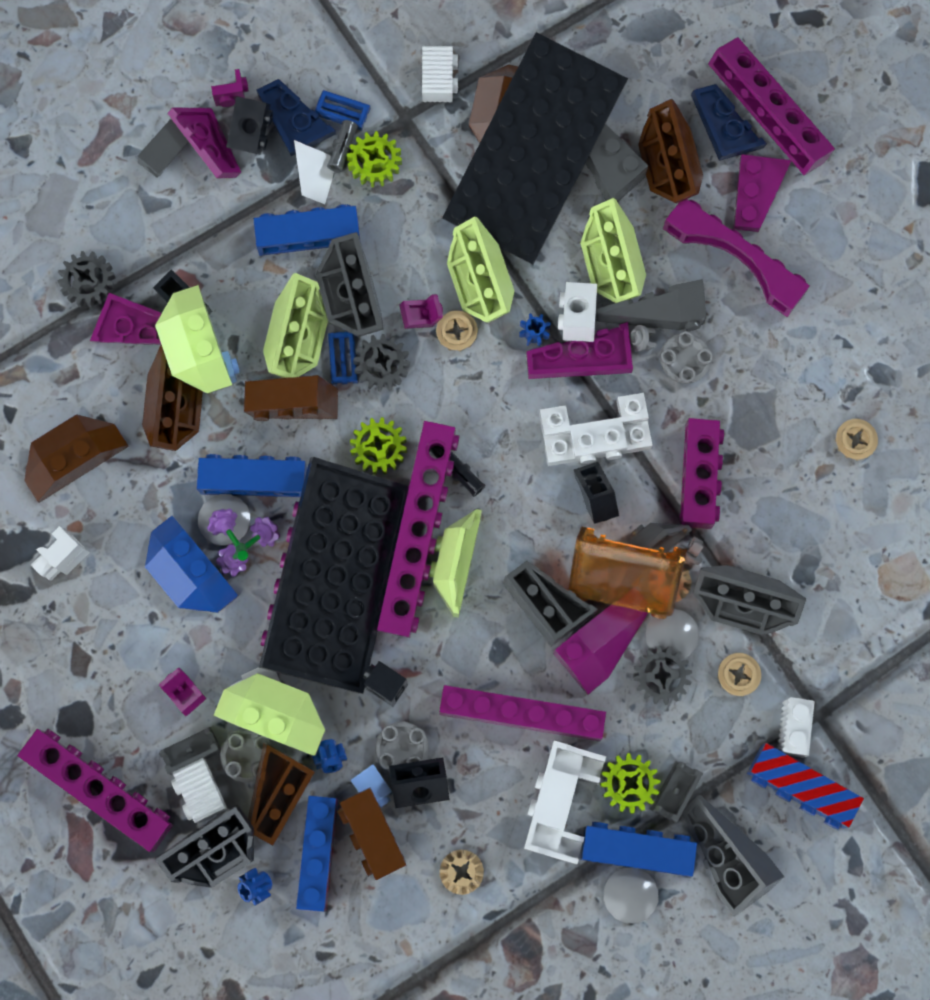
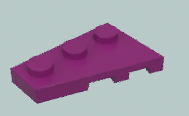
(207, 138)
(756, 189)
(126, 323)

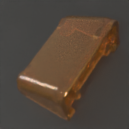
(626, 574)

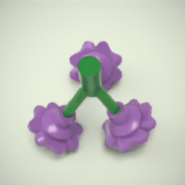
(233, 559)

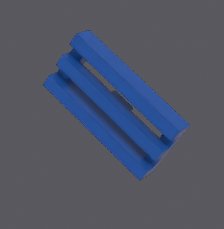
(365, 108)
(344, 379)

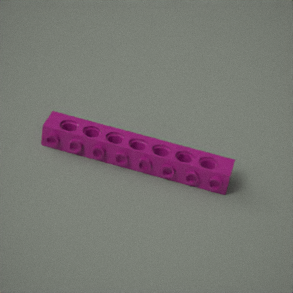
(431, 435)

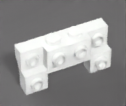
(599, 438)
(554, 799)

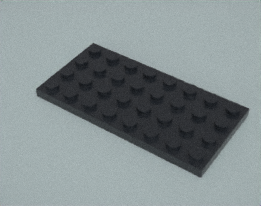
(536, 146)
(334, 576)

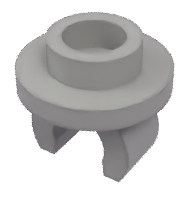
(639, 338)
(693, 550)

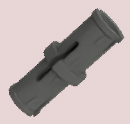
(347, 132)

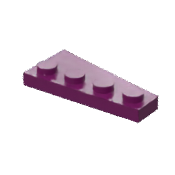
(605, 356)

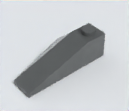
(675, 310)
(737, 864)

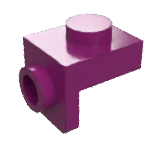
(226, 94)
(421, 312)
(182, 691)

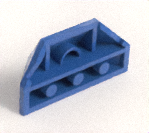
(185, 570)

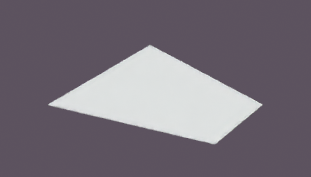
(313, 172)

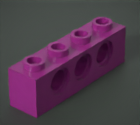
(691, 512)

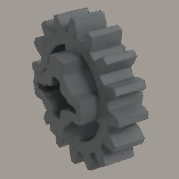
(87, 268)
(372, 367)
(650, 676)

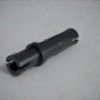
(461, 472)

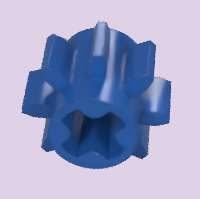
(529, 334)
(329, 756)
(255, 886)

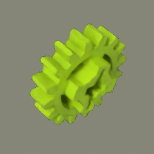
(378, 169)
(388, 444)
(640, 792)

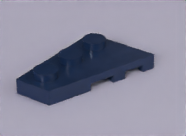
(293, 118)
(724, 126)

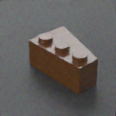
(291, 398)
(276, 792)
(371, 834)

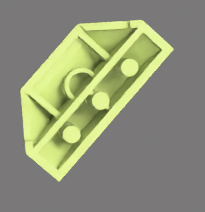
(613, 253)
(479, 272)
(296, 329)
(191, 342)
(454, 560)
(273, 712)

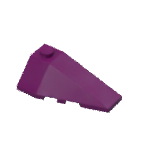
(599, 645)

